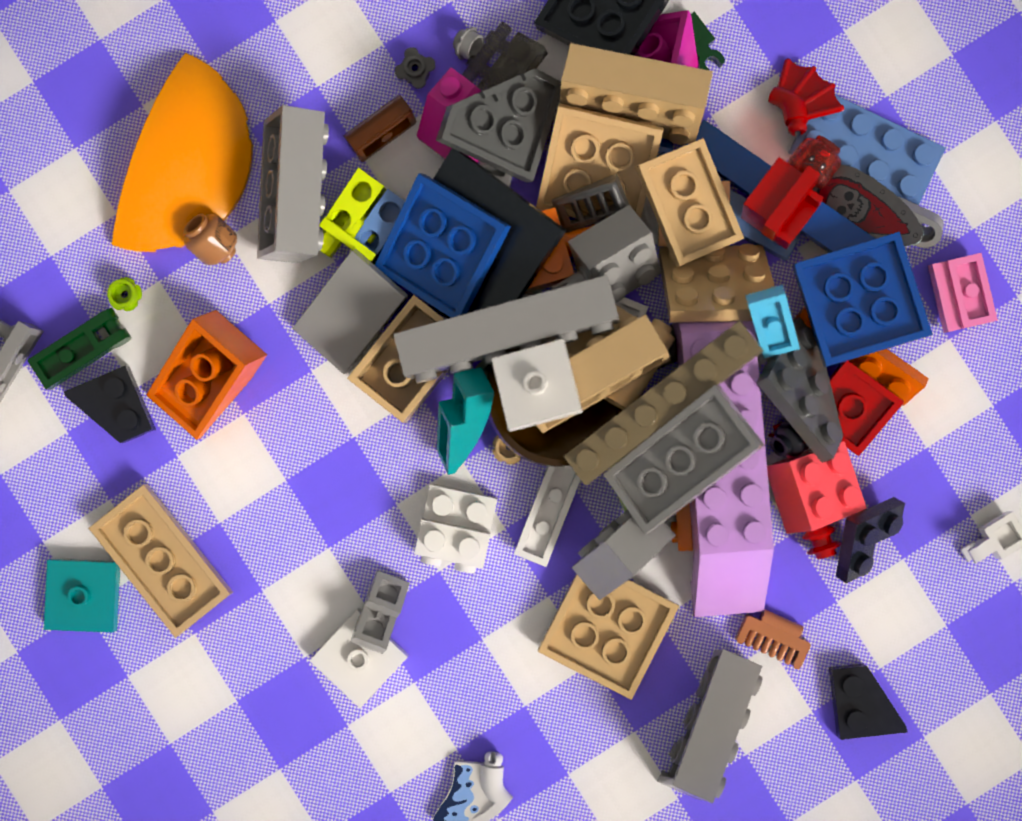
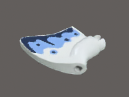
(475, 791)

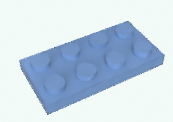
(879, 149)

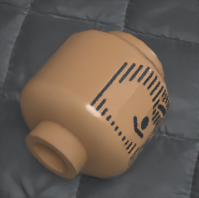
(210, 239)

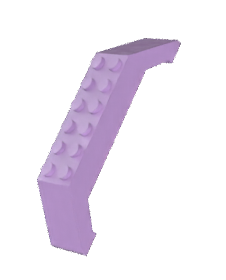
(734, 514)

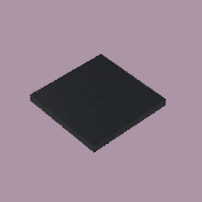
(527, 242)

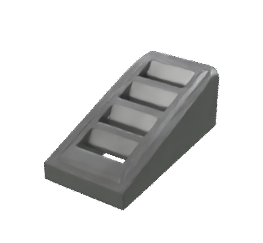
(597, 188)

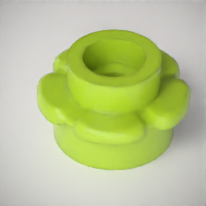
(116, 290)

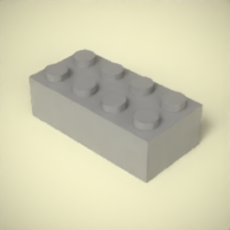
(292, 185)

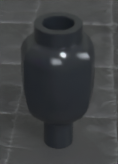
(787, 441)

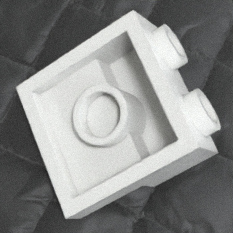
(455, 528)

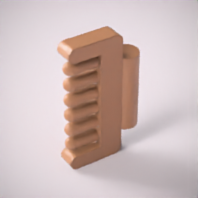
(777, 629)

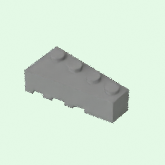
(713, 727)

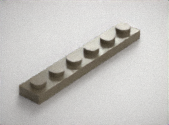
(663, 402)

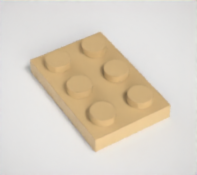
(689, 202)

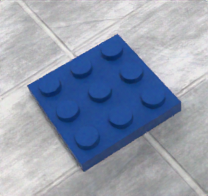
(441, 246)
(862, 299)

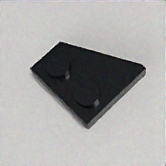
(114, 404)
(861, 704)

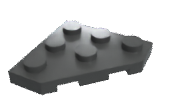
(505, 123)
(803, 393)

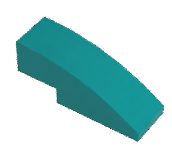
(463, 417)

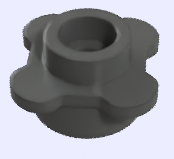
(419, 77)

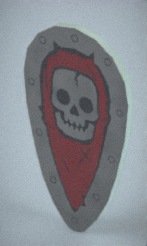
(870, 205)

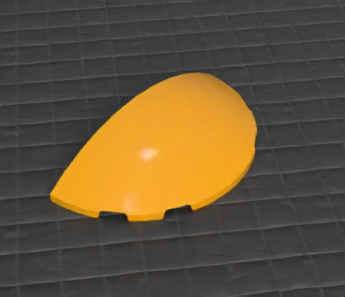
(186, 160)

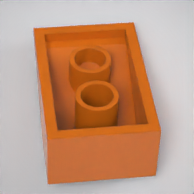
(205, 372)

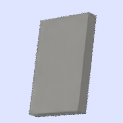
(350, 311)

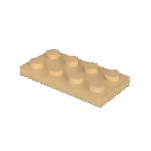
(160, 560)

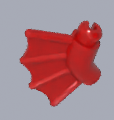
(803, 96)

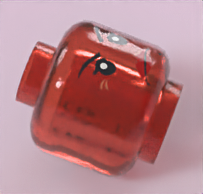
(818, 154)

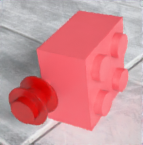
(815, 495)

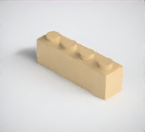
(614, 362)

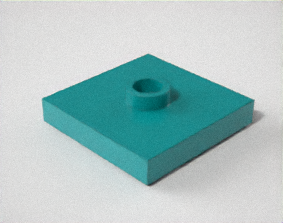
(81, 595)

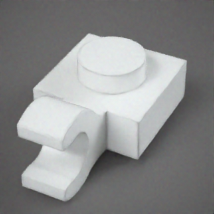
(1000, 537)

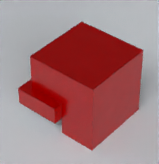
(783, 202)

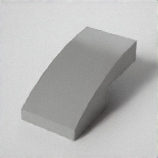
(380, 612)

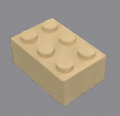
(381, 371)

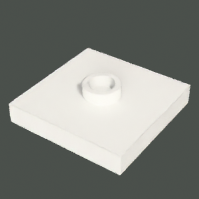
(536, 385)
(356, 668)

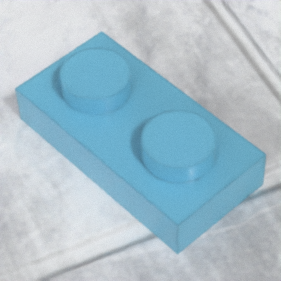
(773, 321)

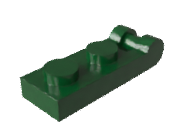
(78, 349)

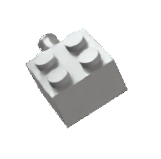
(616, 248)
(619, 554)

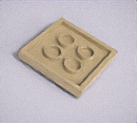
(591, 148)
(714, 284)
(611, 636)

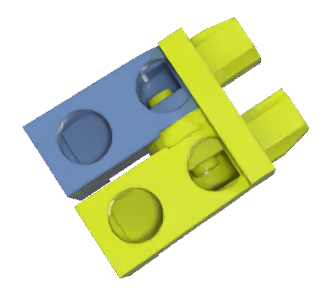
(361, 217)

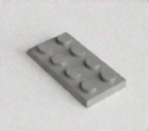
(683, 459)

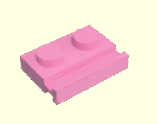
(962, 292)

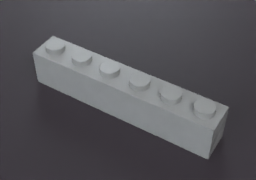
(507, 328)

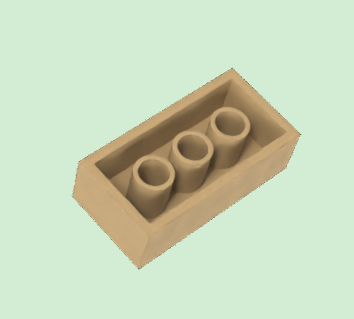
(637, 90)

